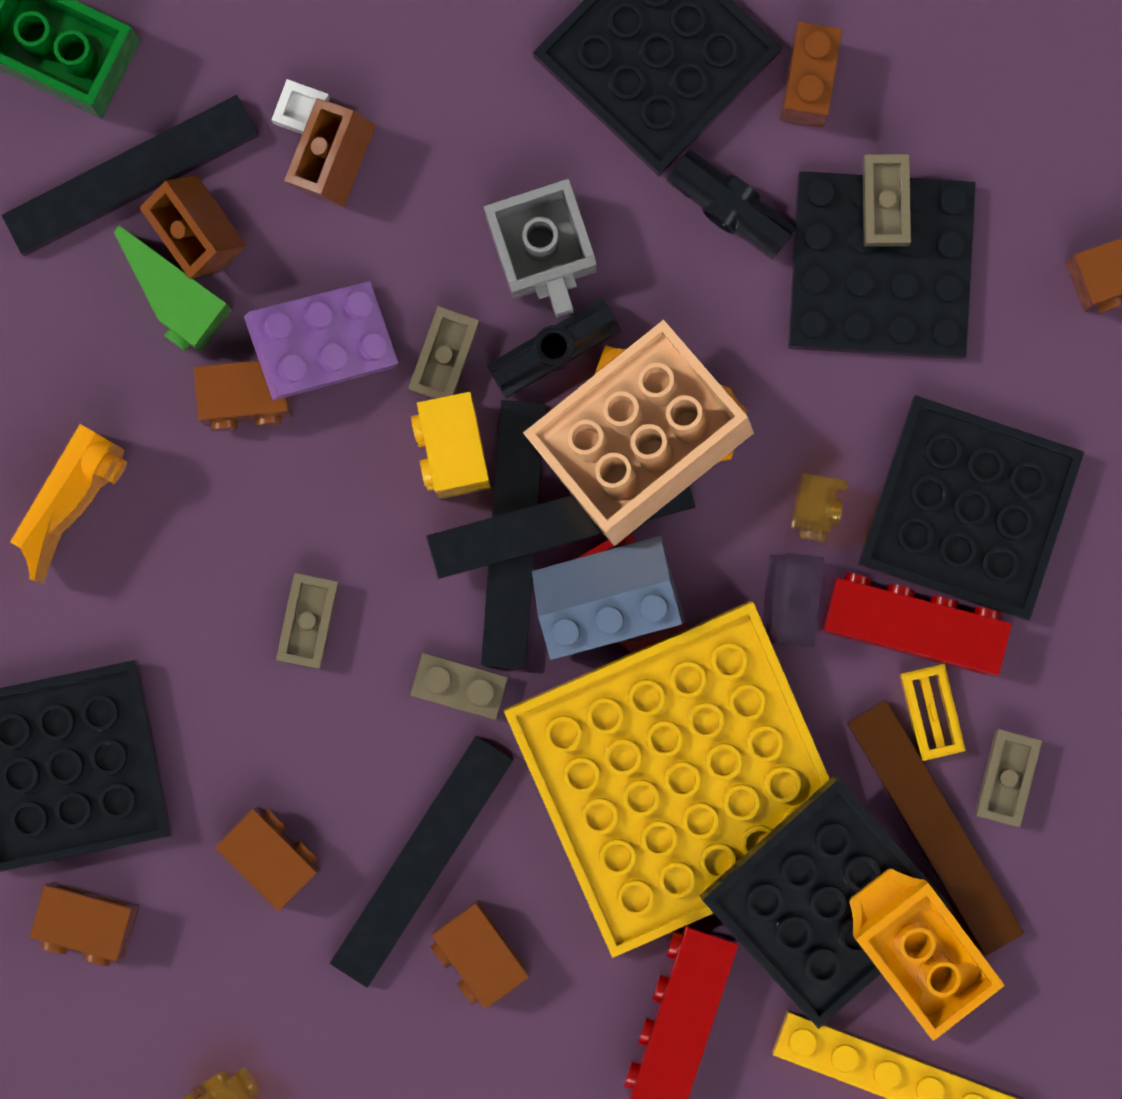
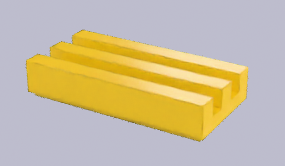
(915, 716)

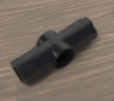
(731, 204)
(579, 333)

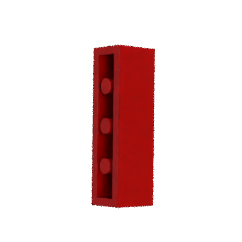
(916, 626)
(683, 1015)

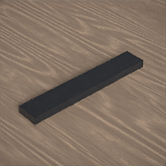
(129, 175)
(522, 534)
(511, 580)
(421, 861)

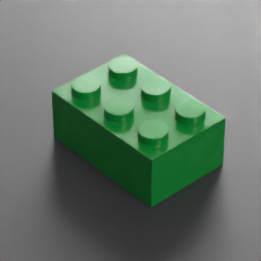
(66, 50)

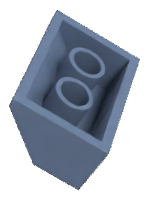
(606, 598)

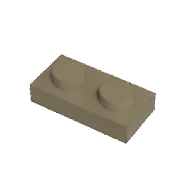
(886, 200)
(444, 354)
(307, 621)
(459, 686)
(1007, 778)

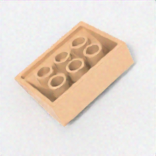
(639, 432)

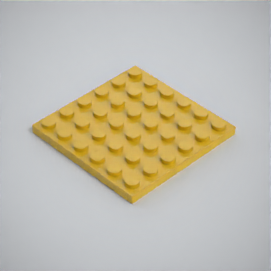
(668, 770)

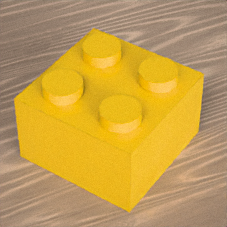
(452, 446)

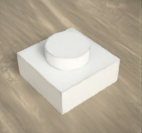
(296, 105)

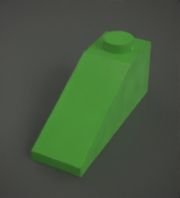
(178, 302)

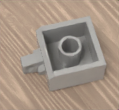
(542, 243)

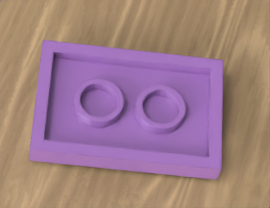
(321, 340)

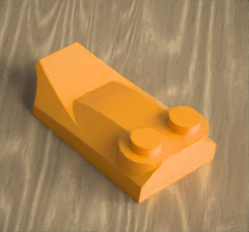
(70, 488)
(921, 950)

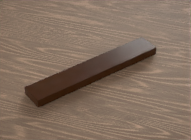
(935, 828)

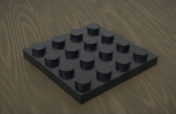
(657, 67)
(881, 296)
(971, 508)
(77, 767)
(794, 896)

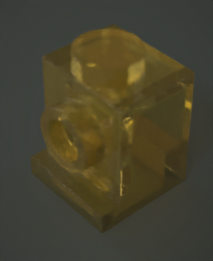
(817, 506)
(222, 1086)

